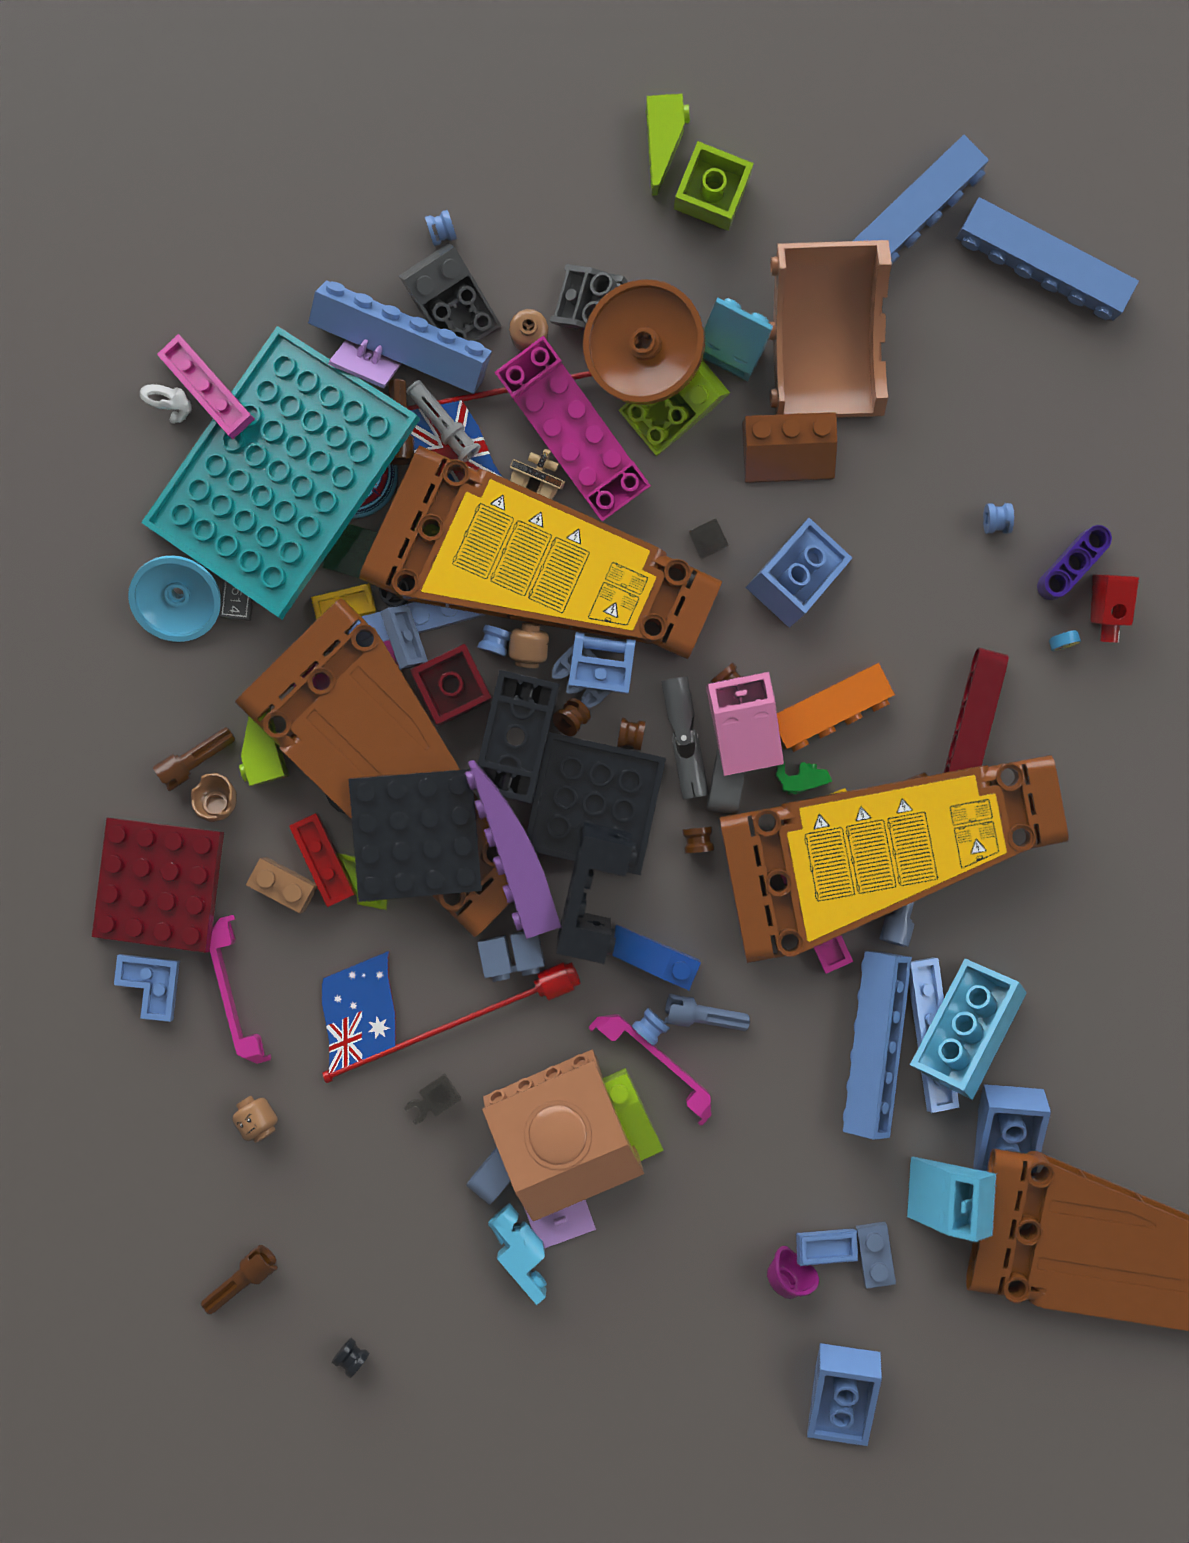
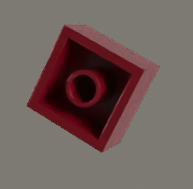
(451, 684)

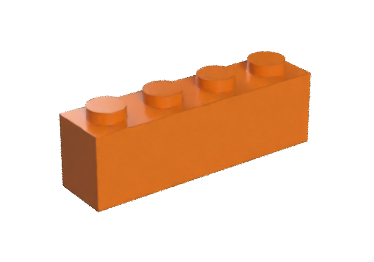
(833, 705)

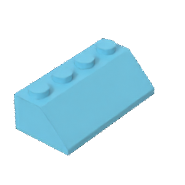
(969, 1028)

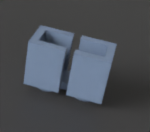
(497, 960)

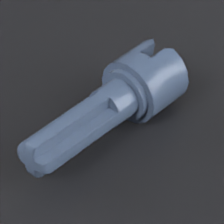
(898, 926)
(685, 1011)

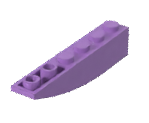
(516, 858)

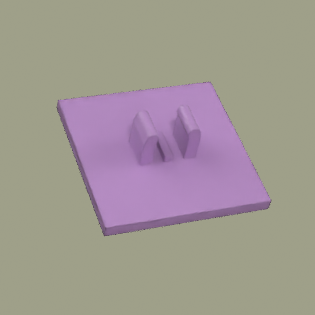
(365, 363)
(563, 1224)

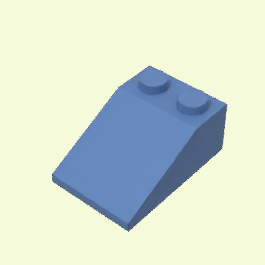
(799, 573)
(1010, 1121)
(844, 1394)

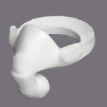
(177, 401)

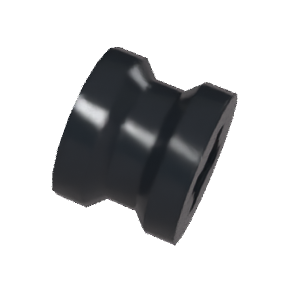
(395, 601)
(350, 1357)

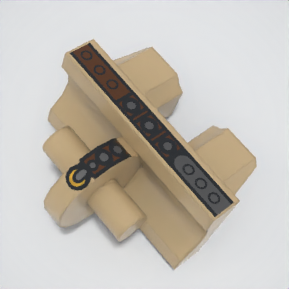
(549, 484)

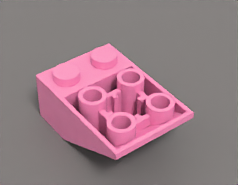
(745, 723)

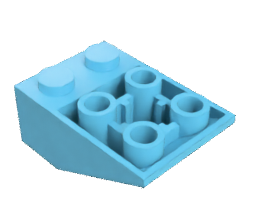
(735, 338)
(952, 1198)

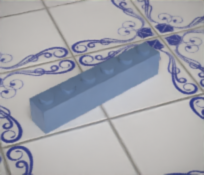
(927, 196)
(1046, 260)
(400, 335)
(876, 1044)

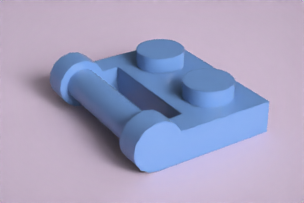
(598, 672)

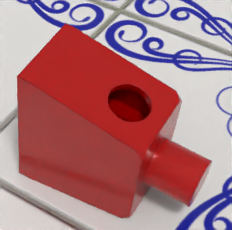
(1115, 593)

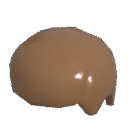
(213, 797)

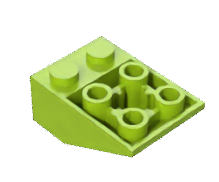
(668, 420)

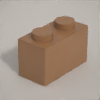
(282, 884)

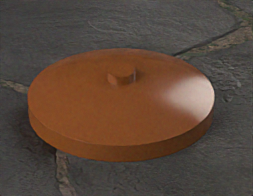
(644, 341)

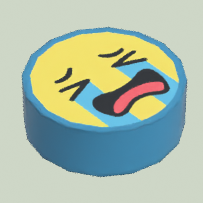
(1064, 640)

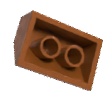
(790, 447)

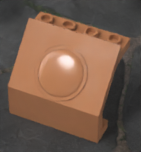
(560, 1136)

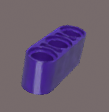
(1084, 553)

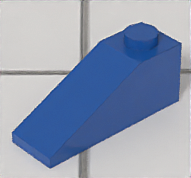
(655, 957)

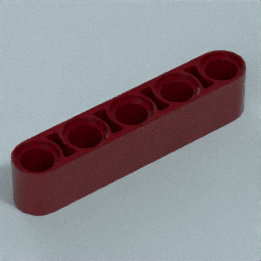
(977, 710)

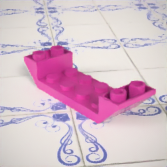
(572, 428)

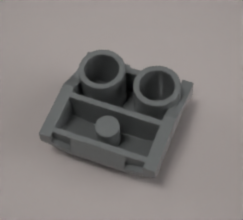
(580, 294)

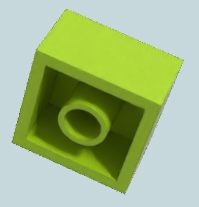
(713, 185)

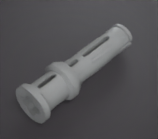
(450, 435)

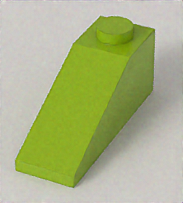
(665, 130)
(261, 755)
(632, 1114)

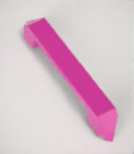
(250, 1046)
(698, 1100)

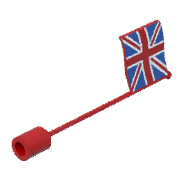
(428, 436)

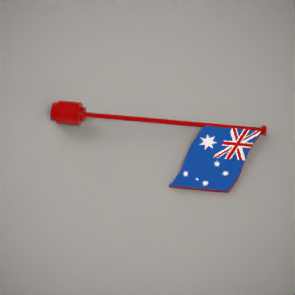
(363, 1013)

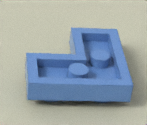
(157, 978)

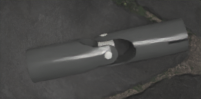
(681, 716)

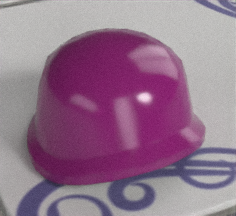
(790, 1278)

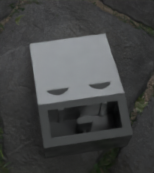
(450, 295)

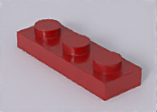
(322, 859)

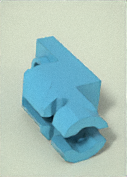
(521, 1251)

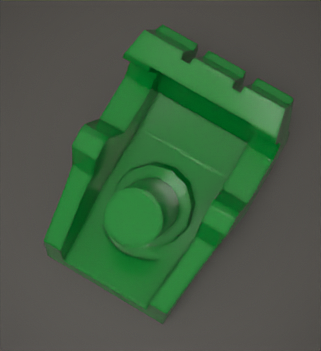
(807, 779)

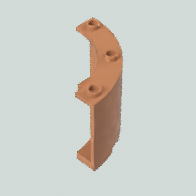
(830, 327)

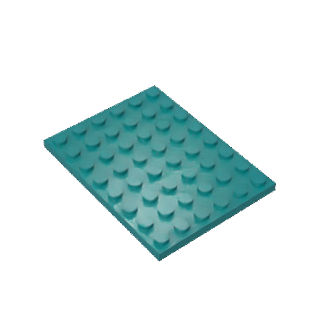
(290, 482)

